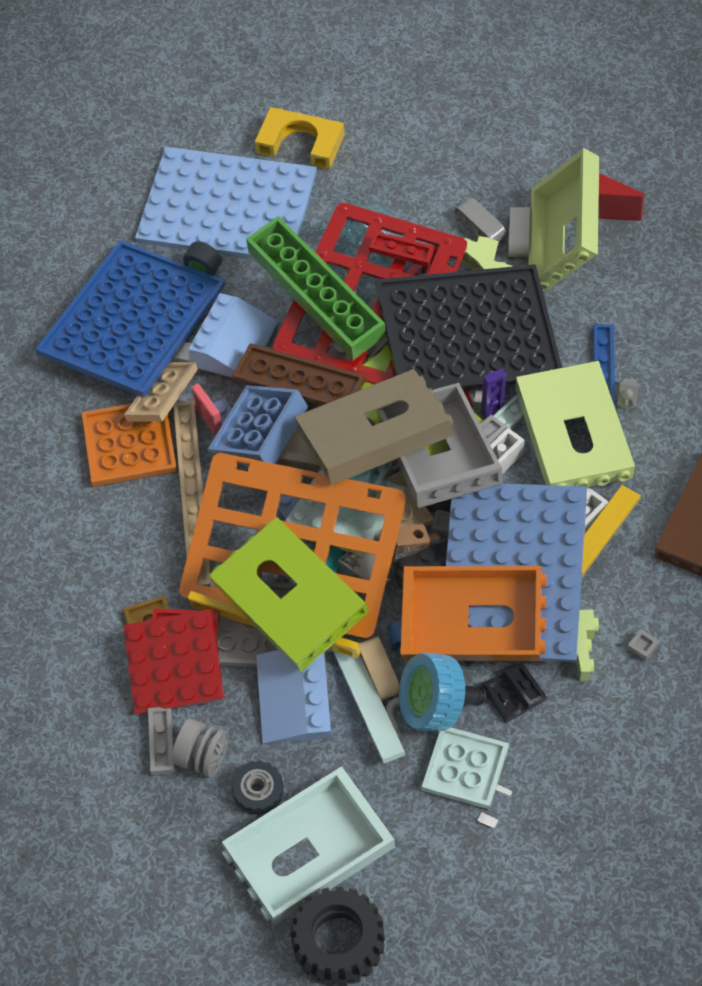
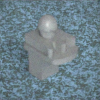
(628, 393)

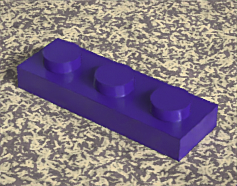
(493, 392)

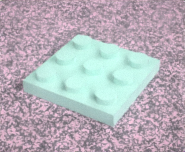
(465, 767)

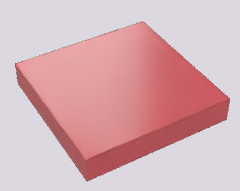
(206, 409)

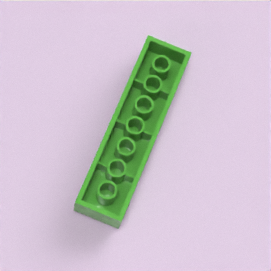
(316, 287)

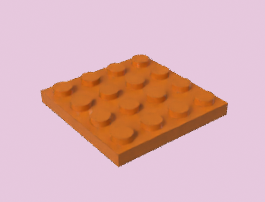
(126, 449)

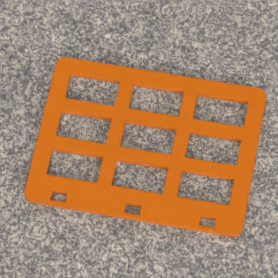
(287, 481)

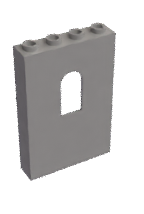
(454, 473)

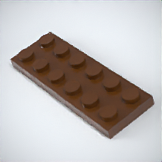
(314, 380)

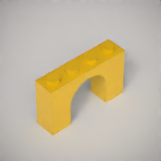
(282, 123)

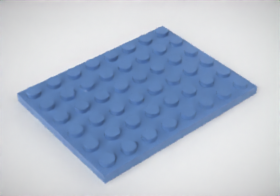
(526, 529)

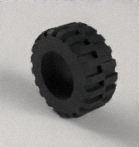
(337, 966)

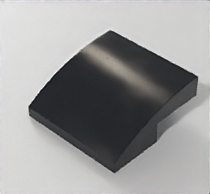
(514, 692)

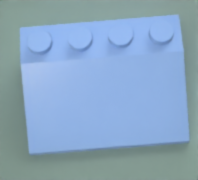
(227, 333)
(292, 702)

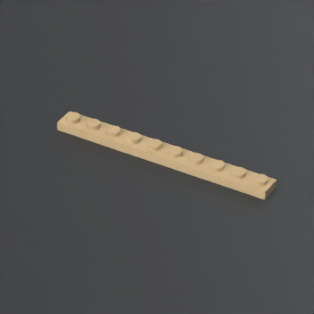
(190, 474)

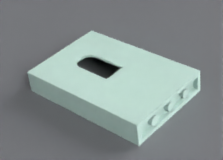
(337, 825)

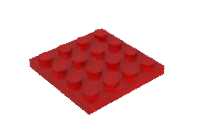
(174, 661)

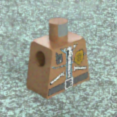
(412, 540)

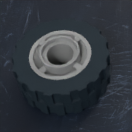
(257, 801)

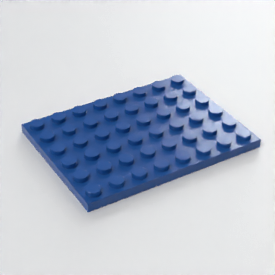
(131, 318)

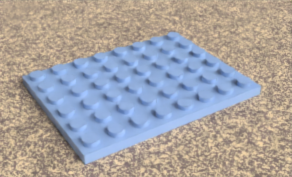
(221, 199)

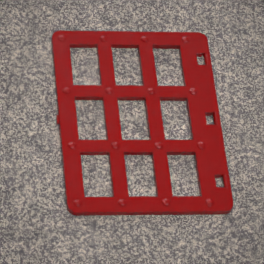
(448, 247)

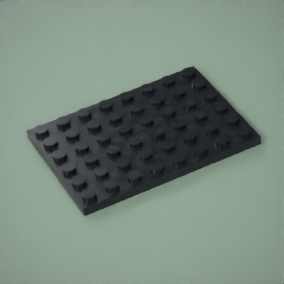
(468, 325)

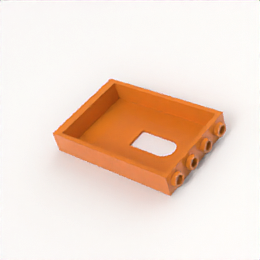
(438, 612)

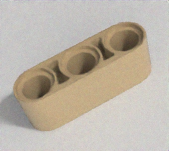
(379, 668)

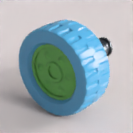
(435, 692)

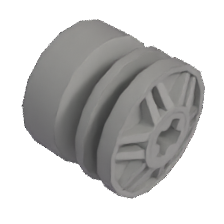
(200, 747)

